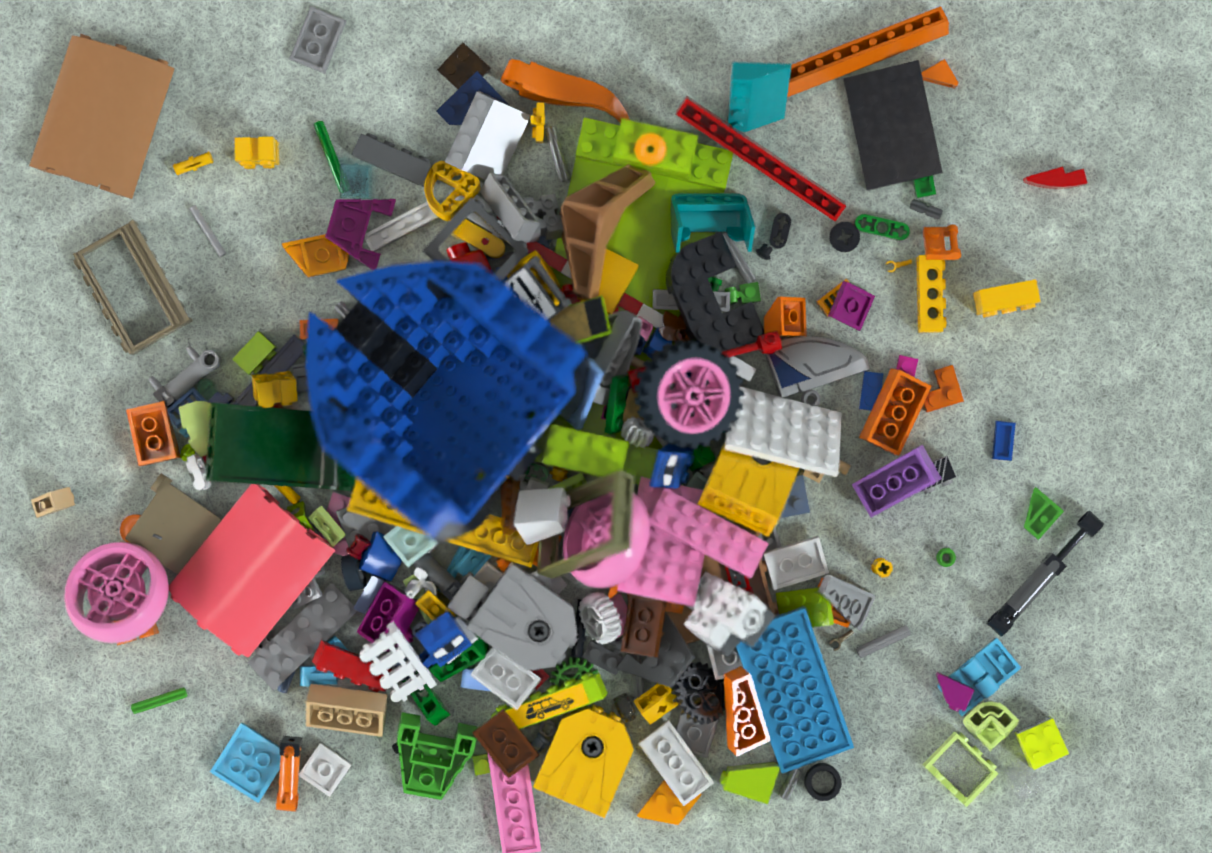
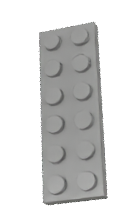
(302, 636)

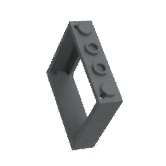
(476, 206)

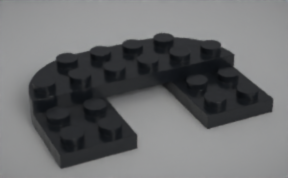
(696, 301)

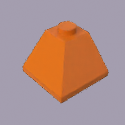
(787, 317)

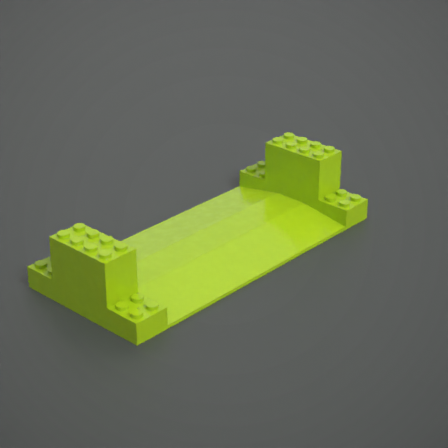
(645, 239)

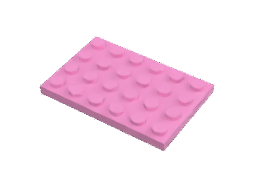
(668, 566)

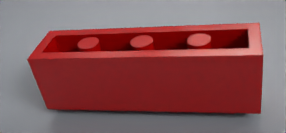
(346, 664)

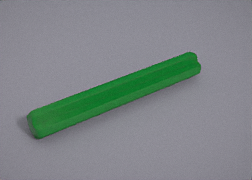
(328, 150)

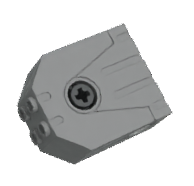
(512, 612)

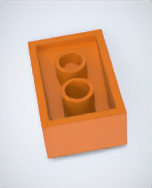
(152, 434)

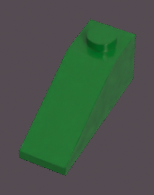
(466, 659)
(430, 704)

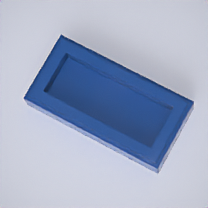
(1003, 440)

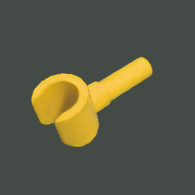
(899, 264)

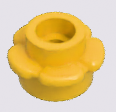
(559, 473)

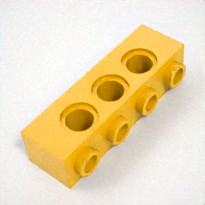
(925, 323)

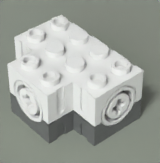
(726, 615)

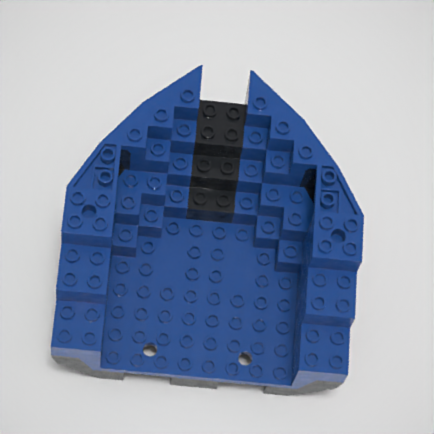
(437, 387)

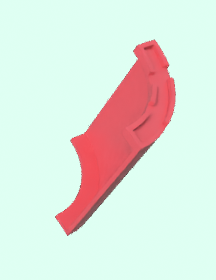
(249, 570)

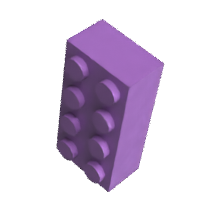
(896, 481)

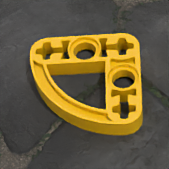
(461, 189)

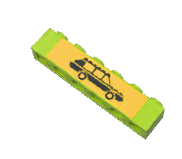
(557, 700)

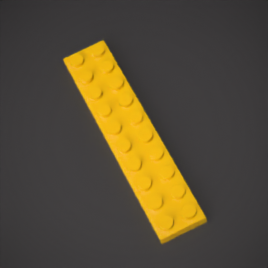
(485, 539)

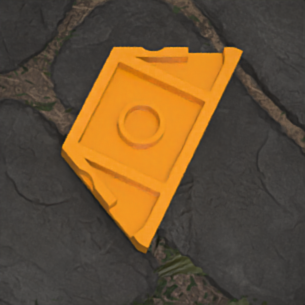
(317, 255)
(665, 806)

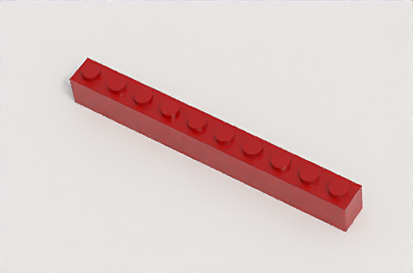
(761, 158)

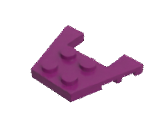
(349, 226)

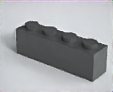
(391, 159)

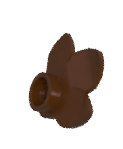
(672, 327)

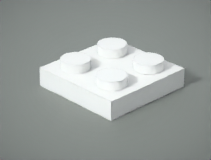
(325, 769)

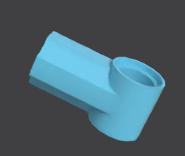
(311, 675)

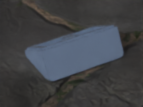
(368, 594)

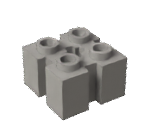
(546, 209)

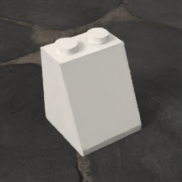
(541, 513)

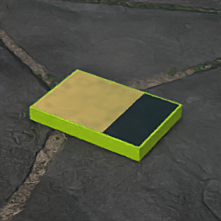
(583, 320)

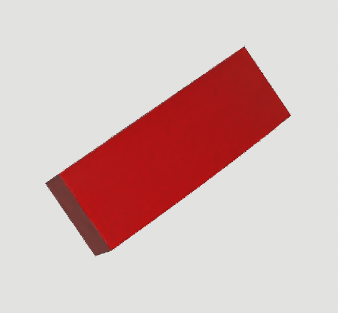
(1057, 179)

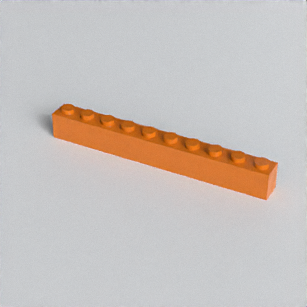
(867, 50)

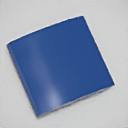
(380, 558)

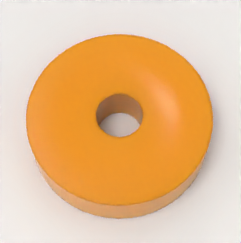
(659, 149)

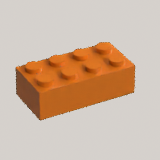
(895, 411)

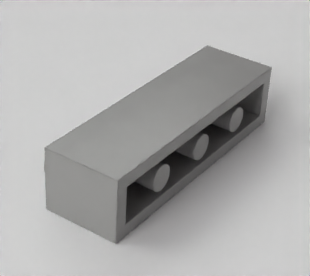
(509, 207)

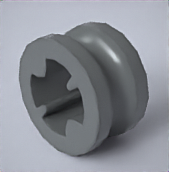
(552, 731)

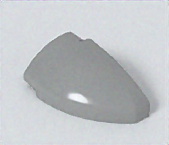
(614, 351)

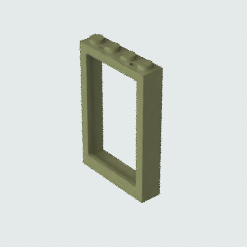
(622, 487)

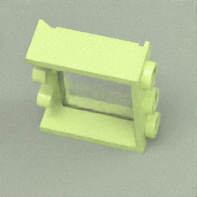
(961, 768)

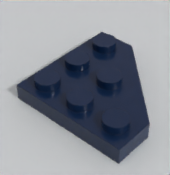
(457, 106)

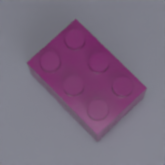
(388, 606)

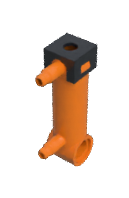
(289, 773)

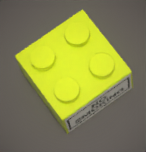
(1041, 742)

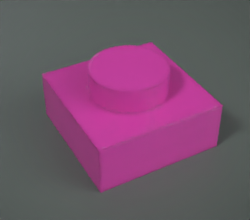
(907, 365)

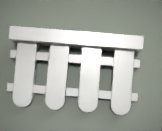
(397, 655)

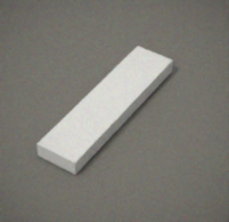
(399, 226)

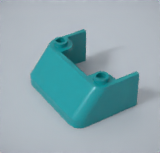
(711, 214)

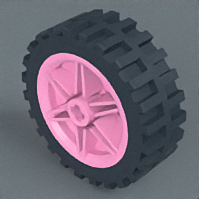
(670, 367)

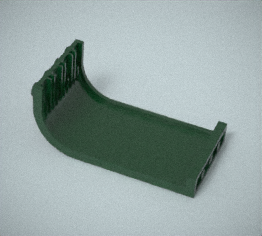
(270, 449)

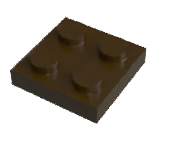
(462, 65)

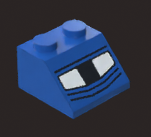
(672, 466)
(444, 639)

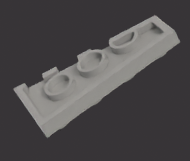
(847, 600)

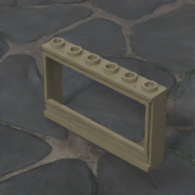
(154, 276)

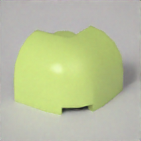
(196, 419)
(990, 723)

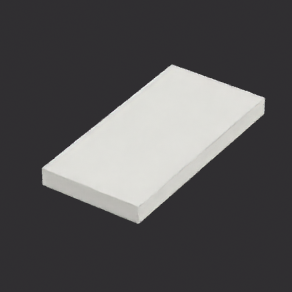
(676, 762)

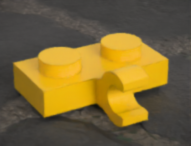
(538, 119)

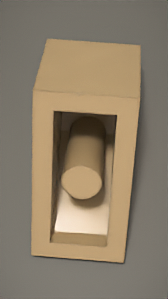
(53, 502)

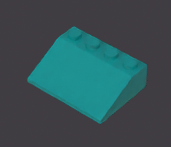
(757, 94)

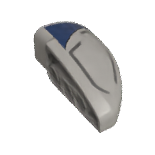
(812, 363)

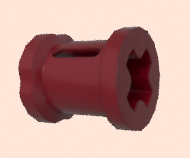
(358, 546)

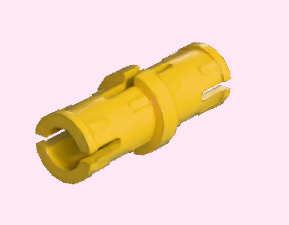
(193, 163)

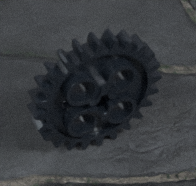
(701, 710)

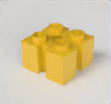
(257, 151)
(274, 389)

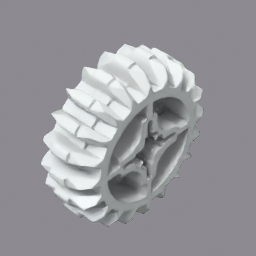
(600, 618)

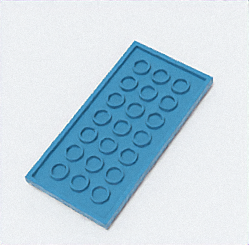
(795, 692)

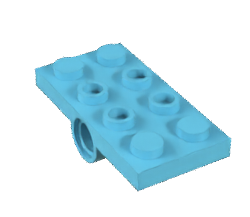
(985, 672)

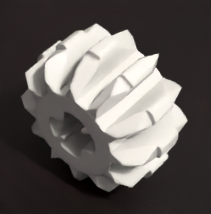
(636, 432)

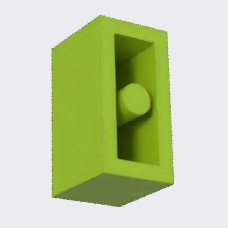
(255, 354)

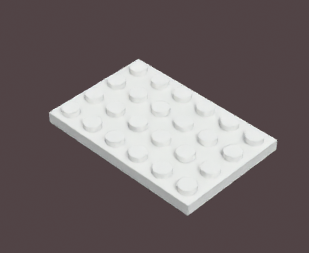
(786, 432)

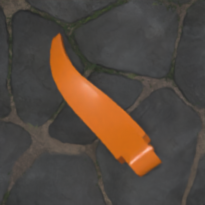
(561, 89)

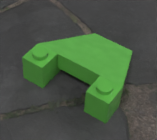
(431, 761)

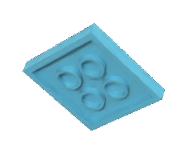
(248, 762)

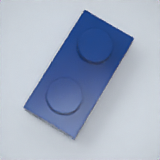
(870, 389)

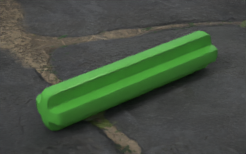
(159, 700)

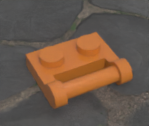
(935, 243)

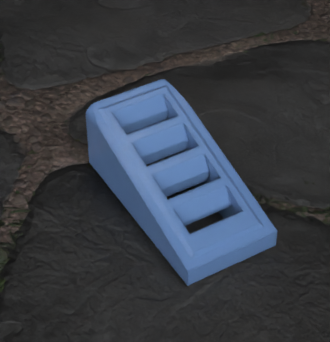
(177, 422)

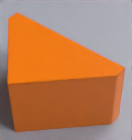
(941, 75)

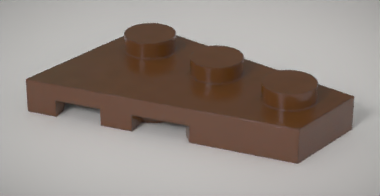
(509, 495)

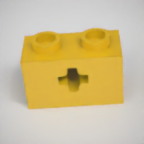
(655, 702)

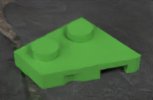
(1041, 514)

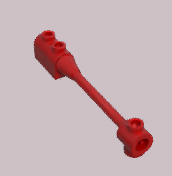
(765, 343)

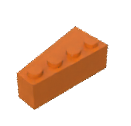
(743, 713)

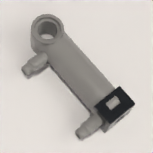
(187, 378)

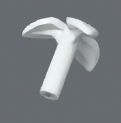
(415, 586)

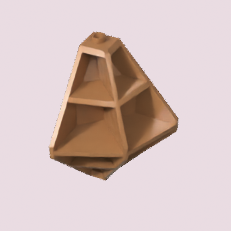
(590, 221)

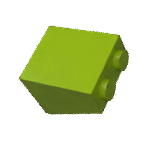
(751, 780)

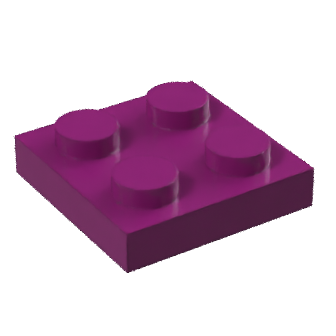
(851, 305)

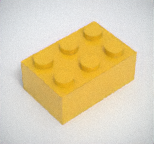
(1007, 298)

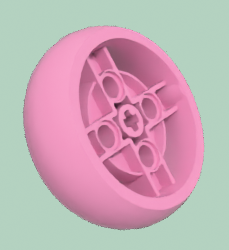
(591, 527)
(101, 567)

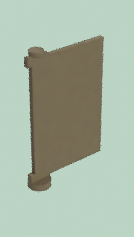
(179, 522)

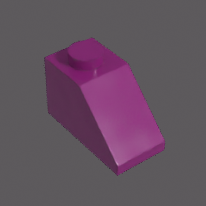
(955, 692)

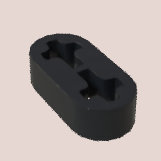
(784, 232)

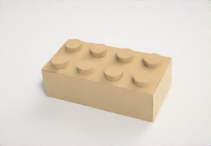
(346, 710)

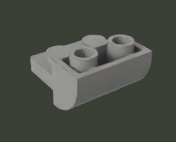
(468, 597)

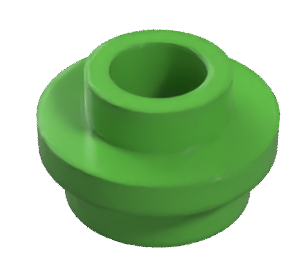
(952, 557)

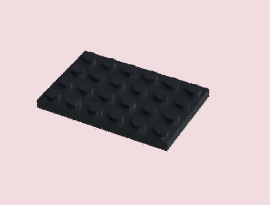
(893, 125)

